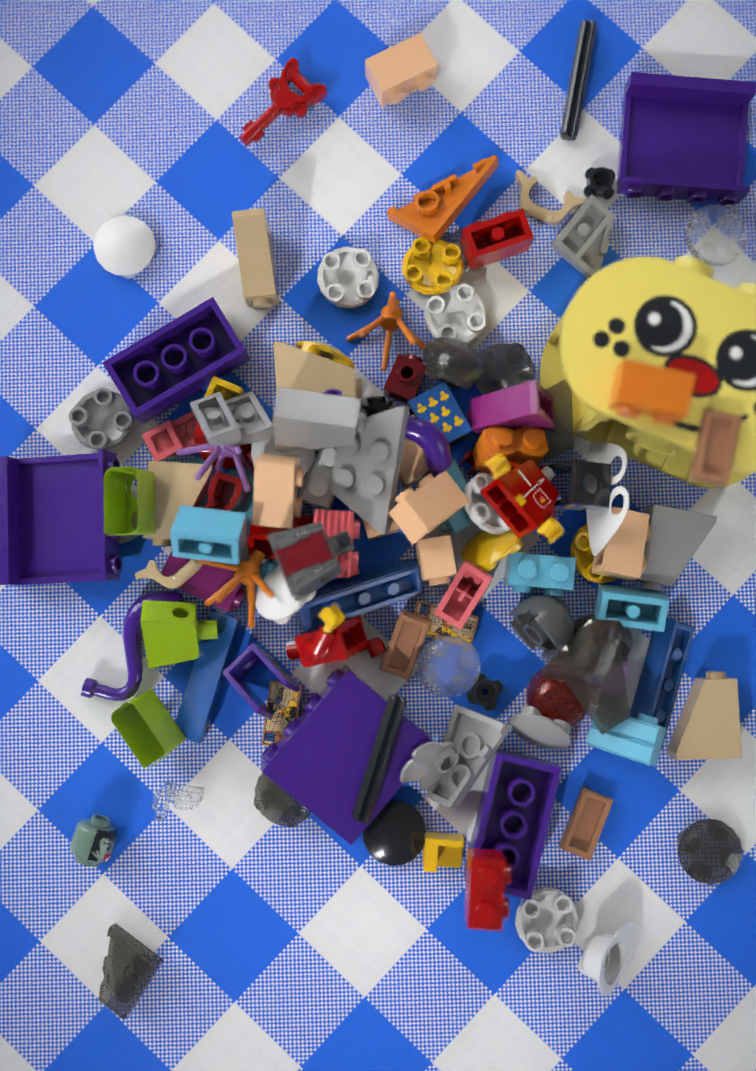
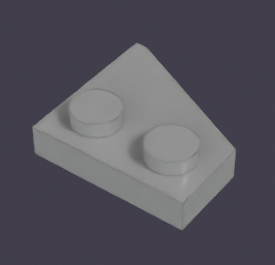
(585, 237)

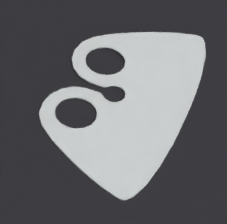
(602, 522)

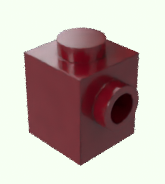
(405, 378)

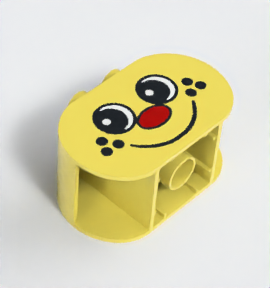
(665, 319)

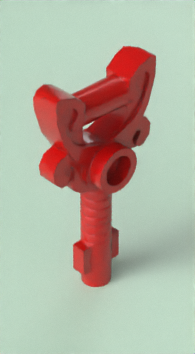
(284, 101)

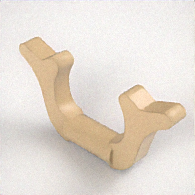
(550, 217)
(174, 581)

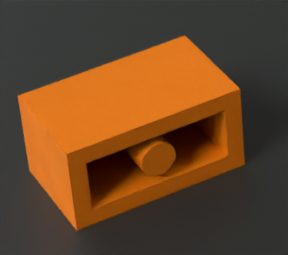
(651, 392)

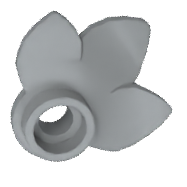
(430, 763)

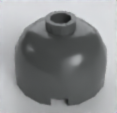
(543, 623)

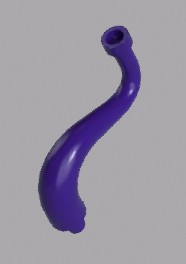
(428, 437)
(133, 651)

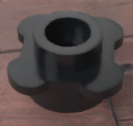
(603, 175)
(376, 405)
(490, 698)

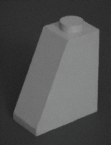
(315, 420)
(672, 543)

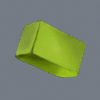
(116, 513)
(147, 728)

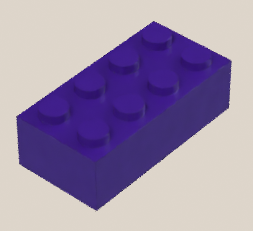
(176, 361)
(516, 814)

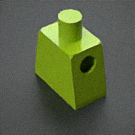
(173, 632)

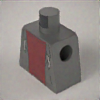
(309, 557)

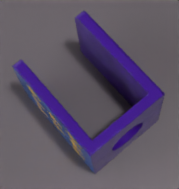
(235, 674)

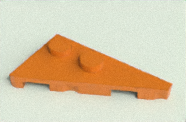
(440, 205)

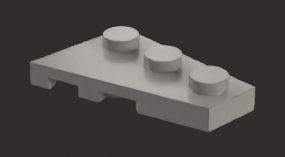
(476, 742)

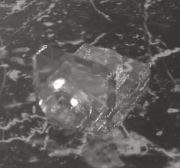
(180, 795)

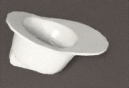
(609, 955)

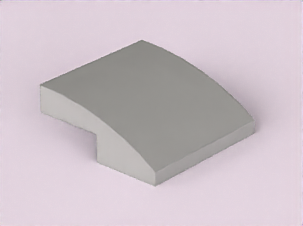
(232, 421)

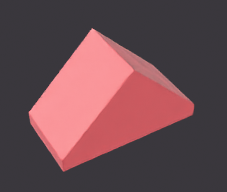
(463, 594)

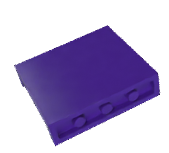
(684, 138)
(56, 520)
(329, 749)

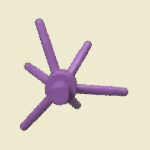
(222, 451)

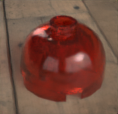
(553, 699)

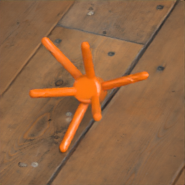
(390, 321)
(247, 574)

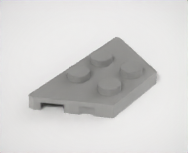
(368, 472)

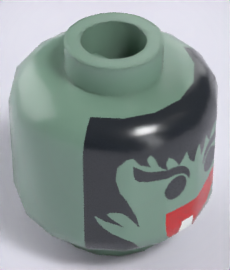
(93, 840)

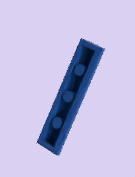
(364, 592)
(662, 672)
(206, 678)

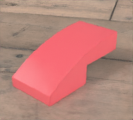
(170, 436)

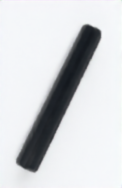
(578, 80)
(379, 758)

